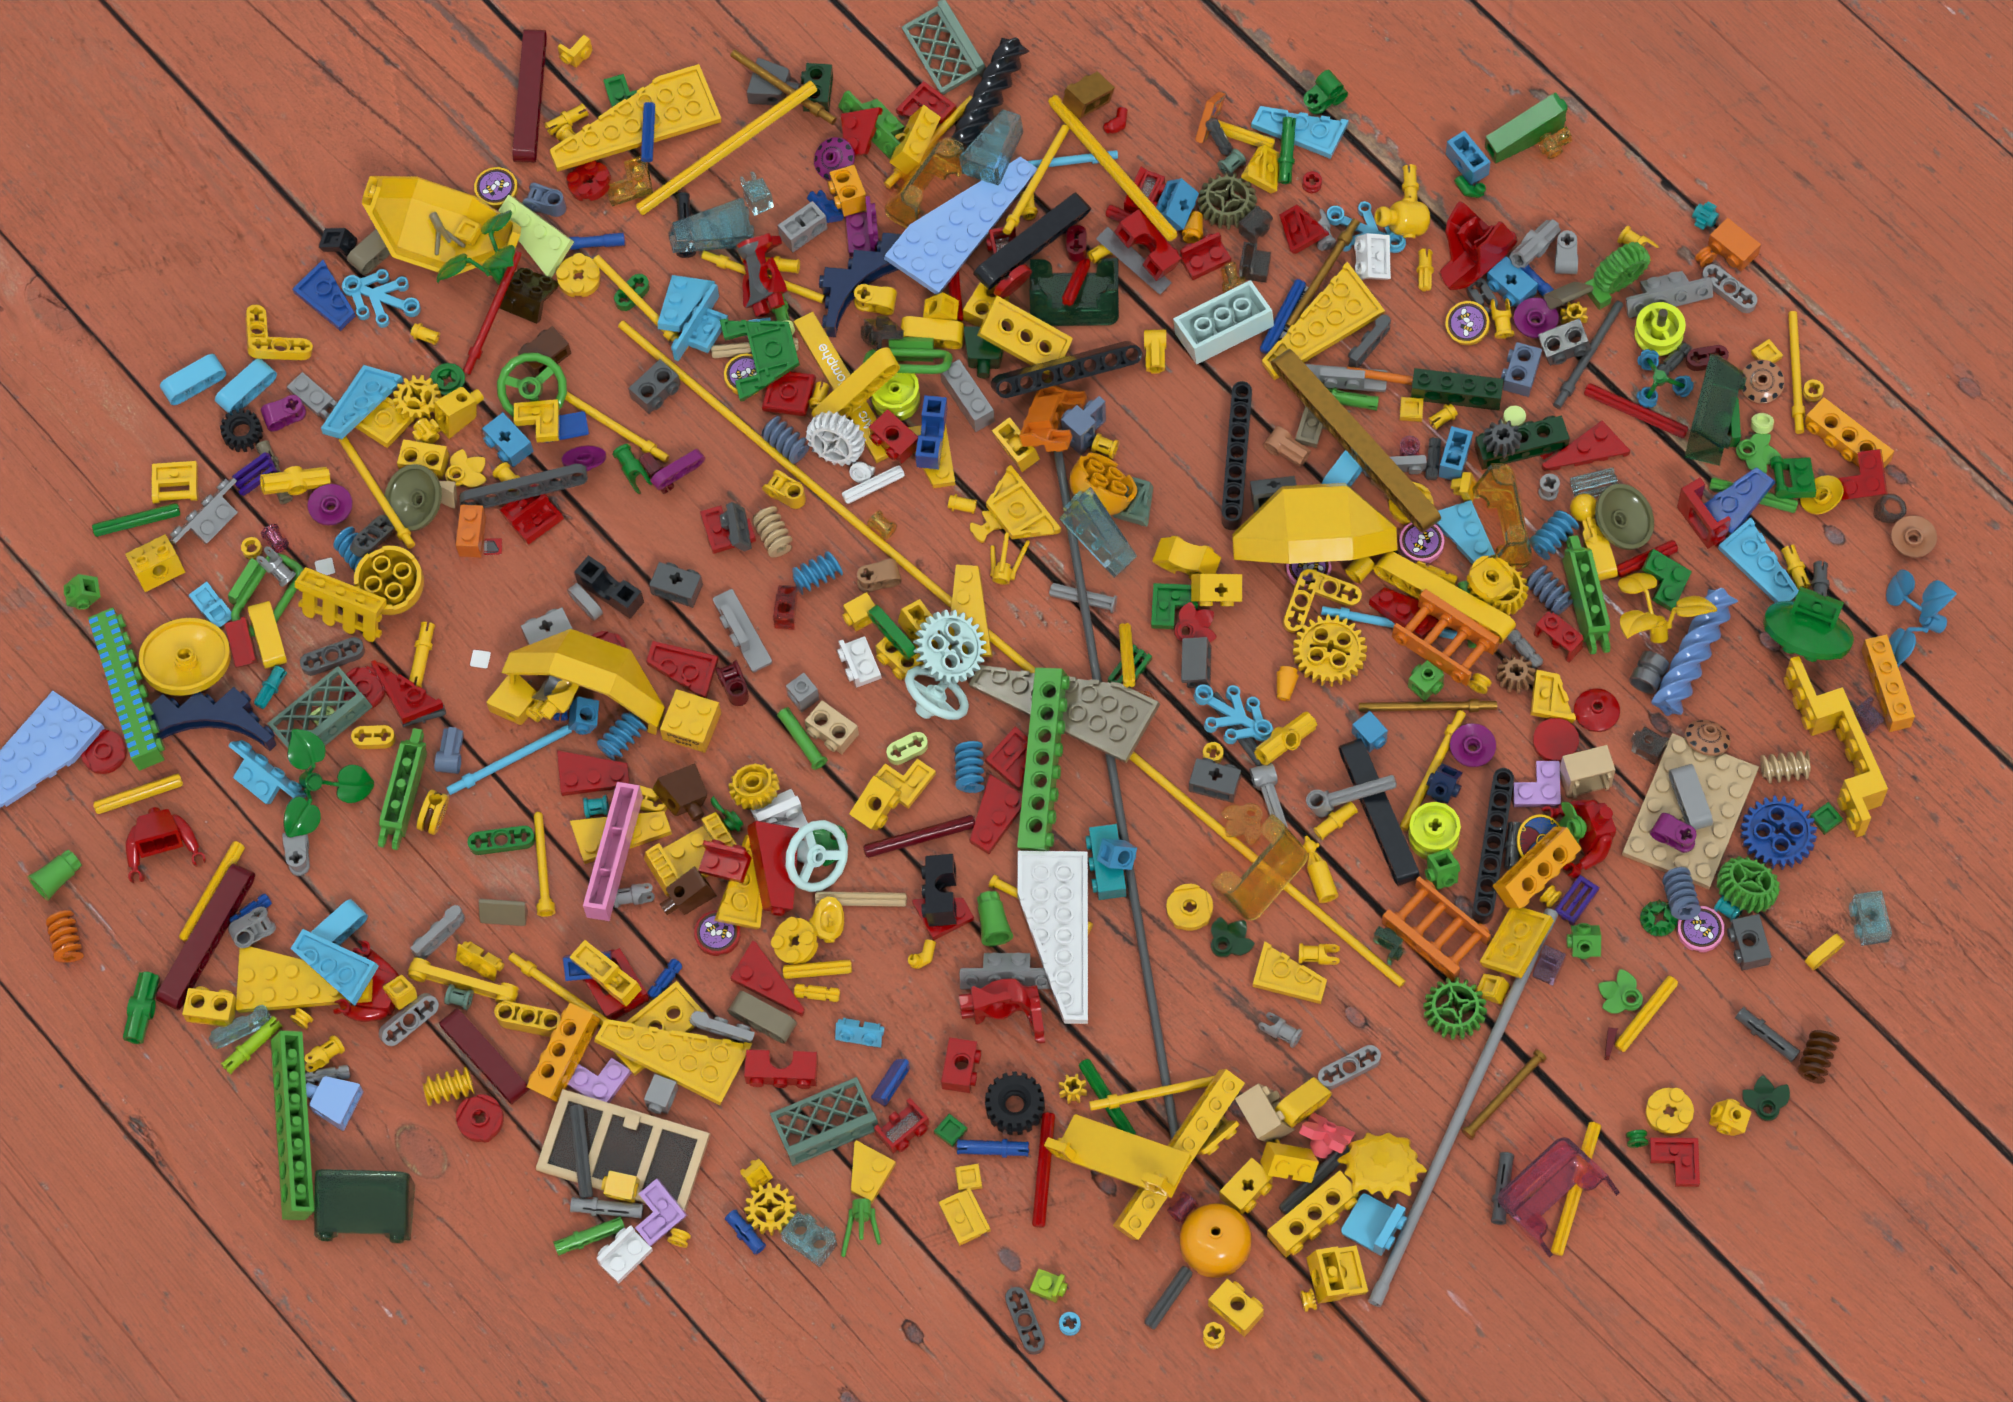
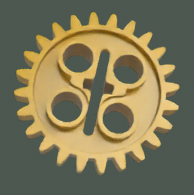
(1325, 668)

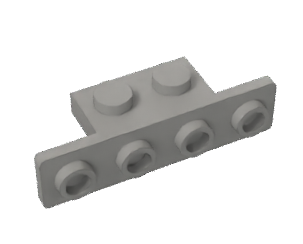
(1670, 289)
(1346, 378)
(210, 517)
(741, 630)
(1004, 966)

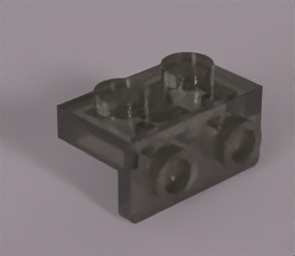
(878, 329)

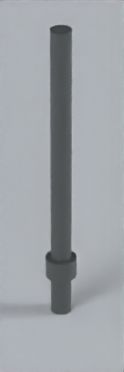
(1569, 386)

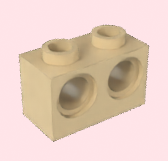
(835, 724)

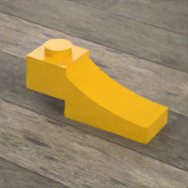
(606, 973)

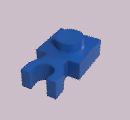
(826, 206)

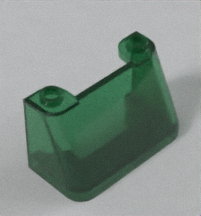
(1095, 302)
(363, 1203)

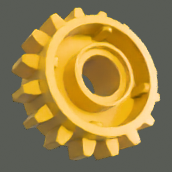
(754, 786)

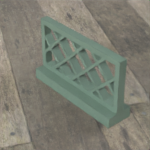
(957, 34)
(329, 725)
(827, 1139)

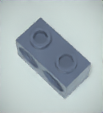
(1523, 369)

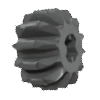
(1510, 437)

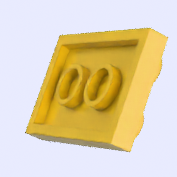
(1516, 941)

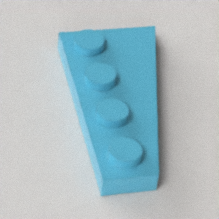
(1311, 132)

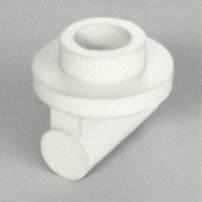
(861, 471)

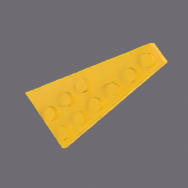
(1331, 317)
(283, 983)
(690, 1059)

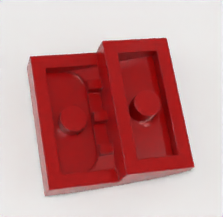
(531, 516)

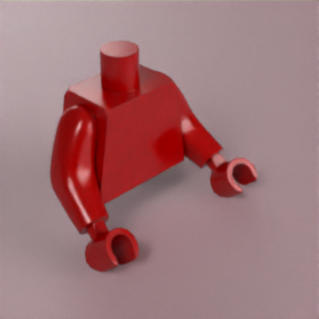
(157, 834)
(1597, 837)
(381, 1003)

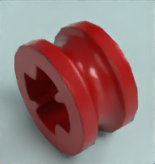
(1307, 185)

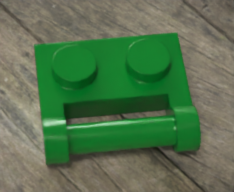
(1800, 477)

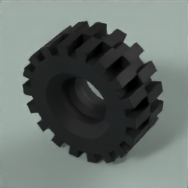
(1014, 1086)

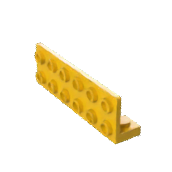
(1121, 1155)

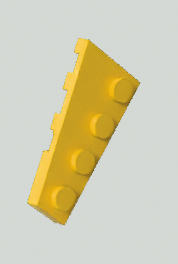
(969, 599)
(742, 902)

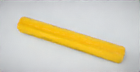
(1127, 657)
(138, 793)
(1646, 1013)

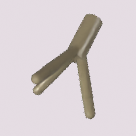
(441, 230)

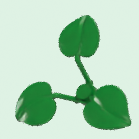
(493, 266)
(352, 784)

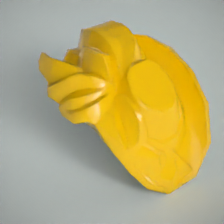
(828, 919)

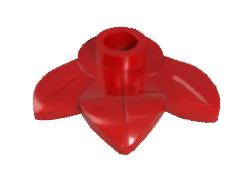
(1196, 621)

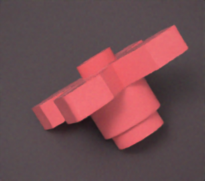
(1325, 1136)

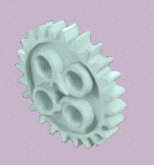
(935, 658)

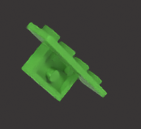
(886, 124)

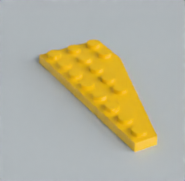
(681, 106)

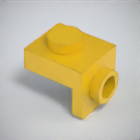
(578, 53)

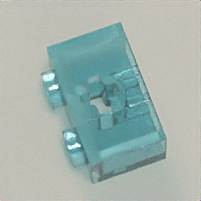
(1871, 905)

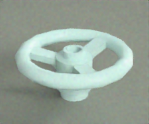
(932, 699)
(815, 855)

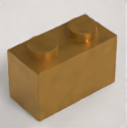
(1088, 94)

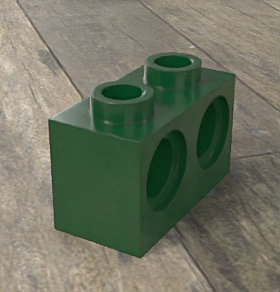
(823, 85)

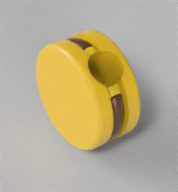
(432, 812)

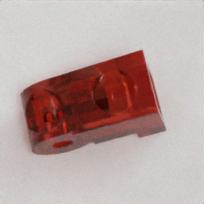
(785, 607)

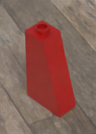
(768, 851)

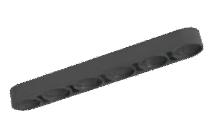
(523, 489)

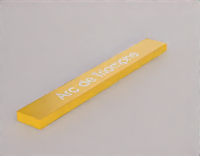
(835, 374)

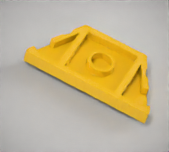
(1019, 509)

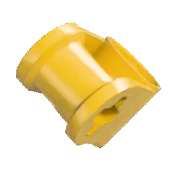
(876, 300)
(782, 487)

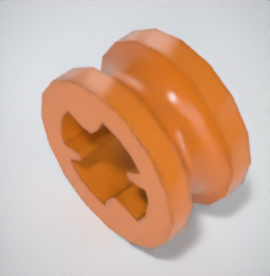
(1705, 256)

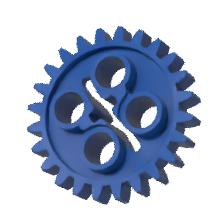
(1791, 818)

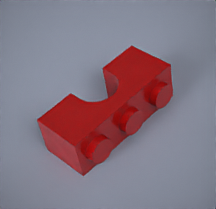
(1139, 230)
(801, 1071)

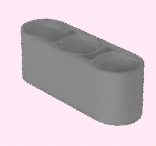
(1690, 797)

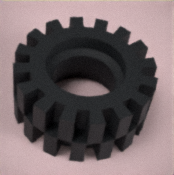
(238, 419)

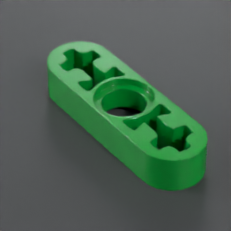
(891, 632)
(493, 834)

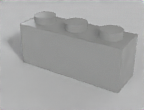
(967, 396)

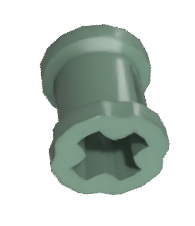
(1232, 162)
(459, 997)

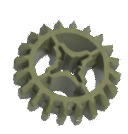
(1218, 192)

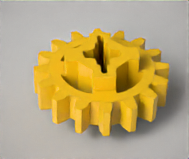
(411, 406)
(760, 1208)

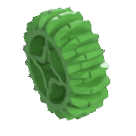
(1622, 267)
(1748, 884)
(1445, 1011)

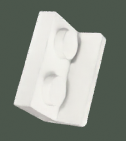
(1373, 256)
(859, 660)
(623, 1254)

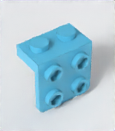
(1374, 1224)

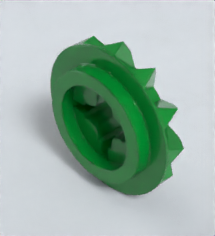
(443, 372)
(1662, 927)

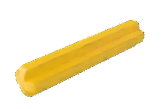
(1246, 135)
(817, 969)

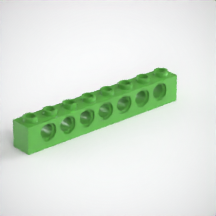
(1044, 680)
(292, 1125)

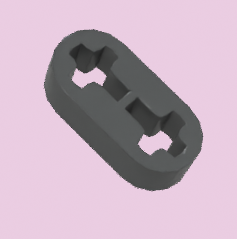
(1486, 294)

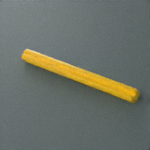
(1574, 1194)

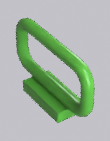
(917, 350)
(249, 581)

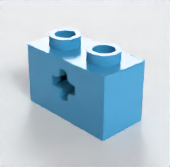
(1468, 158)
(1177, 202)
(1511, 282)
(507, 440)
(1455, 453)

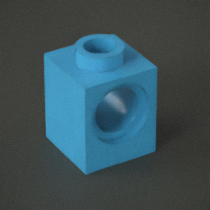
(589, 709)
(1370, 731)
(1117, 854)

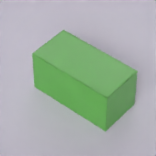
(1598, 296)

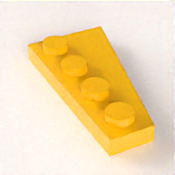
(589, 832)

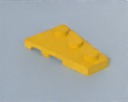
(945, 475)
(1284, 976)

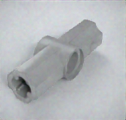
(1535, 243)

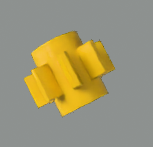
(1573, 309)
(426, 431)
(1068, 1084)

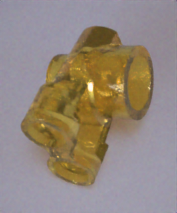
(1552, 144)
(1230, 277)

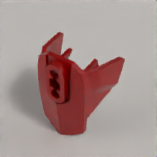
(1473, 247)

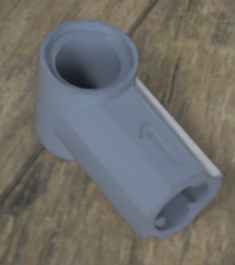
(449, 757)

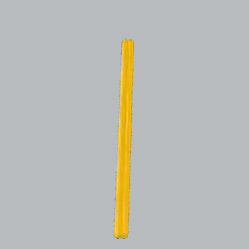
(726, 147)
(1113, 168)

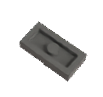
(736, 522)

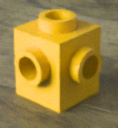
(1729, 1117)

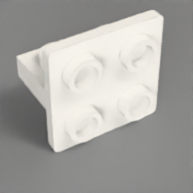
(783, 810)

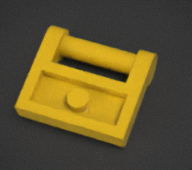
(175, 475)

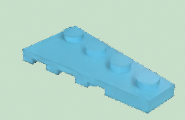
(360, 399)
(1751, 554)
(338, 966)

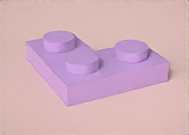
(1543, 791)
(602, 1086)
(665, 1214)

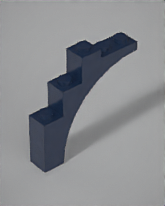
(840, 283)
(201, 711)

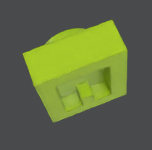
(1048, 1285)

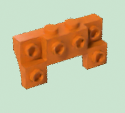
(1045, 415)

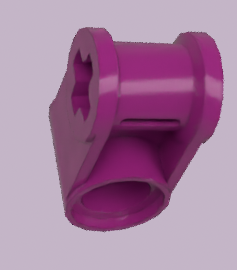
(280, 413)
(1672, 831)

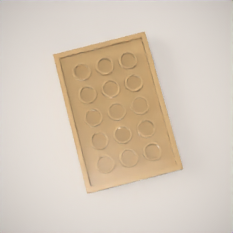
(1725, 787)

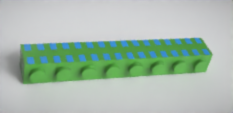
(126, 688)

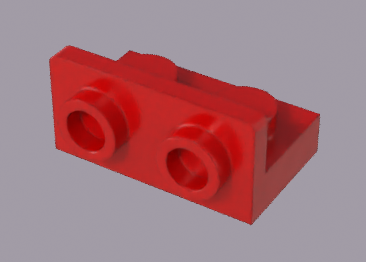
(1204, 256)
(725, 861)

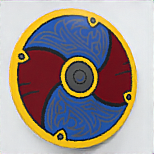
(1532, 831)

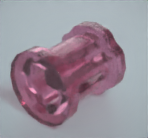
(1408, 443)
(274, 538)
(1182, 1207)

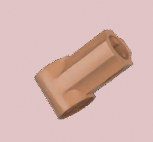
(1281, 443)

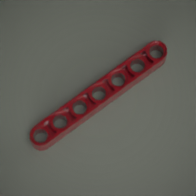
(529, 95)
(205, 936)

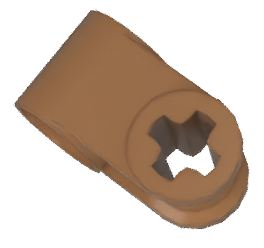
(880, 576)

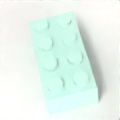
(1223, 322)

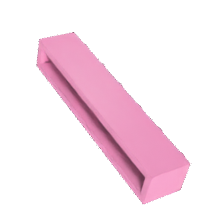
(613, 851)

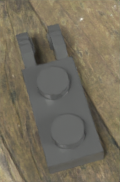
(1369, 341)

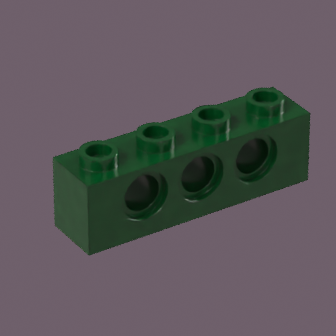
(1457, 389)
(1556, 440)

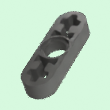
(371, 543)
(328, 665)
(1037, 1334)

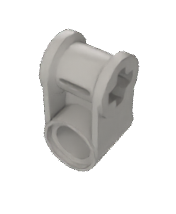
(1566, 255)
(296, 850)
(252, 927)

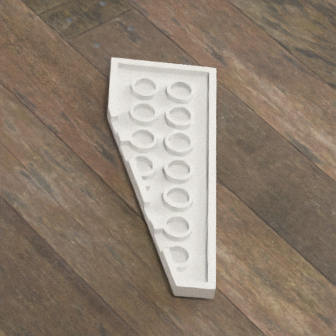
(1056, 911)

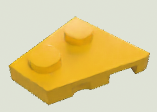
(1549, 697)

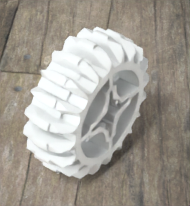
(835, 438)

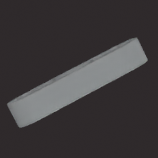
(1731, 297)
(418, 1020)
(1367, 1066)

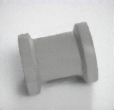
(1551, 486)

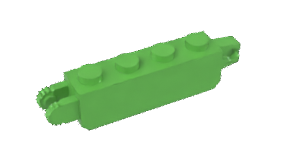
(1586, 595)
(402, 789)

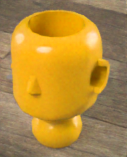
(1404, 218)

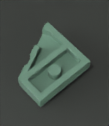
(1139, 508)

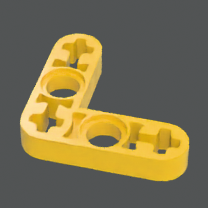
(263, 341)
(1317, 589)

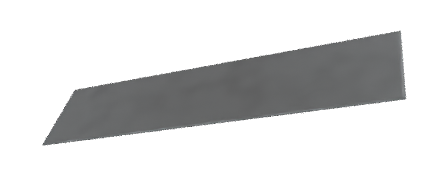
(1131, 259)

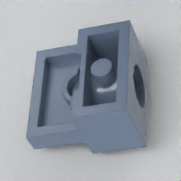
(1084, 423)

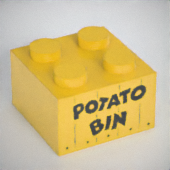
(690, 721)

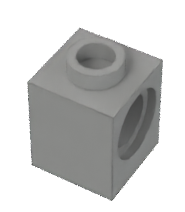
(802, 692)
(660, 1094)

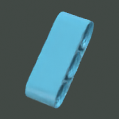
(193, 379)
(245, 386)
(1343, 471)
(341, 923)

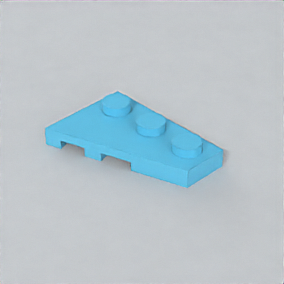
(1465, 530)

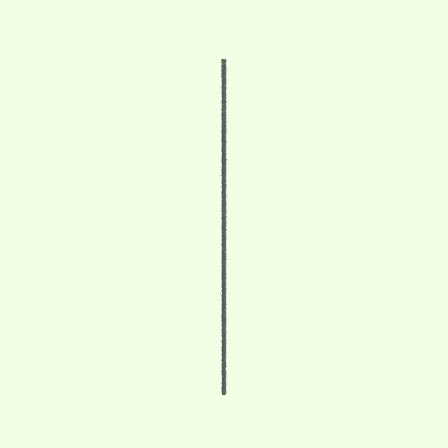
(1119, 812)

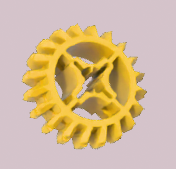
(1514, 598)

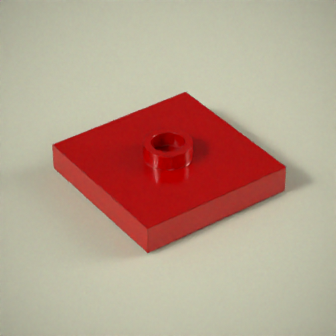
(789, 394)

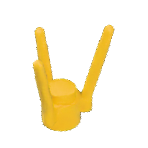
(1002, 572)

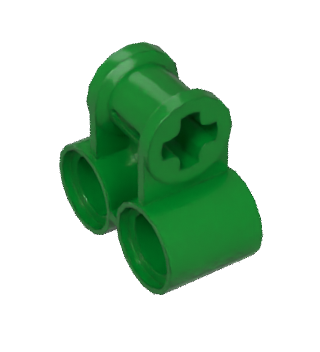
(1326, 92)

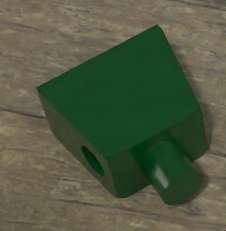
(981, 353)

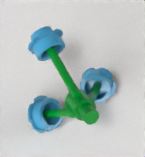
(1648, 396)

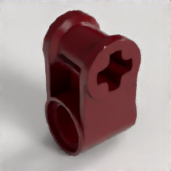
(732, 680)

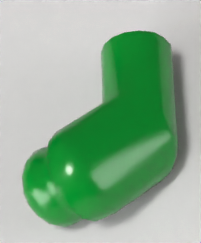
(1467, 190)

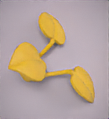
(1638, 621)

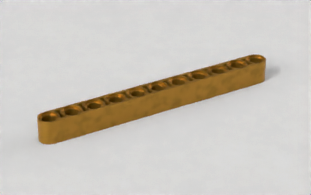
(1356, 441)

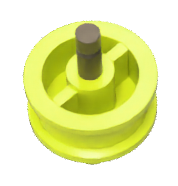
(1660, 328)

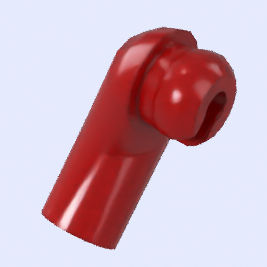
(1118, 123)

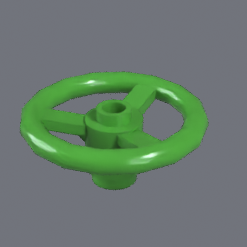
(552, 368)

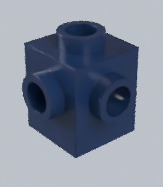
(1444, 783)

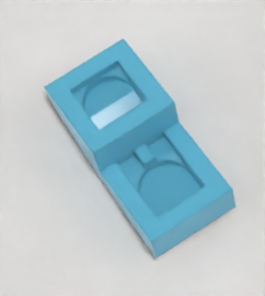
(210, 605)

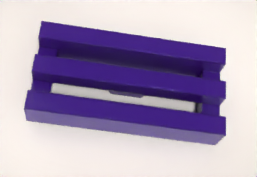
(253, 470)
(1565, 915)

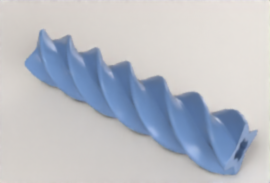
(1692, 651)

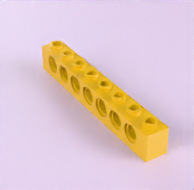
(1188, 1139)

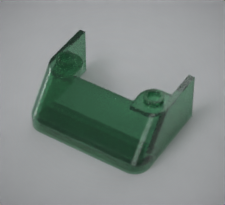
(1714, 411)

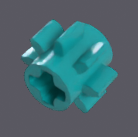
(1705, 215)

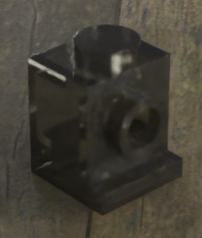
(1255, 224)
(1652, 751)

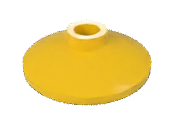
(1828, 494)

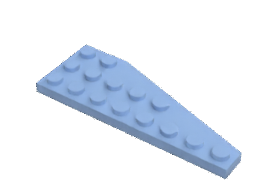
(946, 237)
(44, 744)

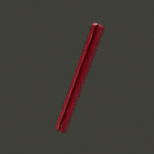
(919, 836)

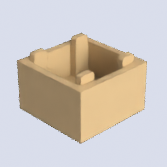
(1587, 771)
(1258, 1108)

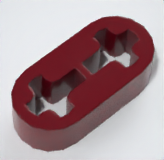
(1073, 243)
(1703, 355)

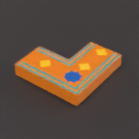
(1212, 110)

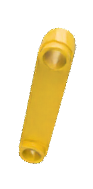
(422, 970)

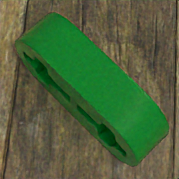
(641, 291)

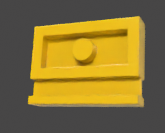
(964, 1216)

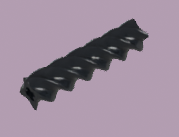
(989, 91)

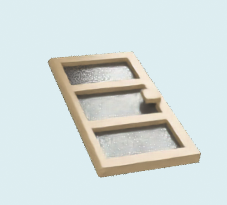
(625, 1144)

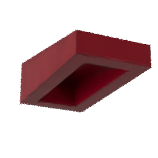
(1611, 1034)

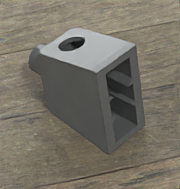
(763, 92)

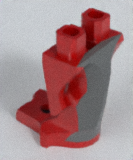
(757, 285)

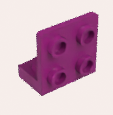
(862, 229)

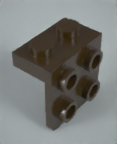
(527, 294)

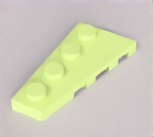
(538, 237)

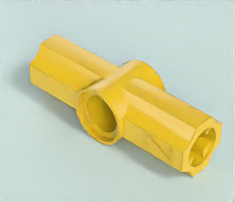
(294, 480)
(1285, 738)

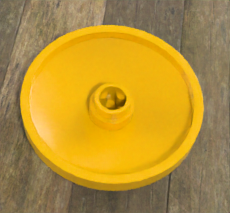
(184, 656)

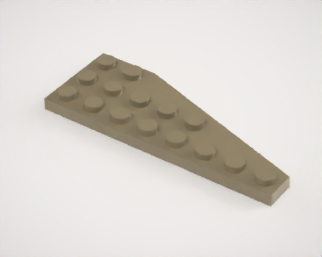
(1096, 713)

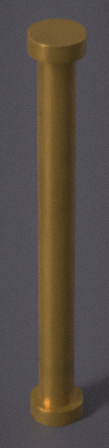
(1470, 1131)

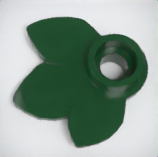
(1232, 936)
(1766, 1096)

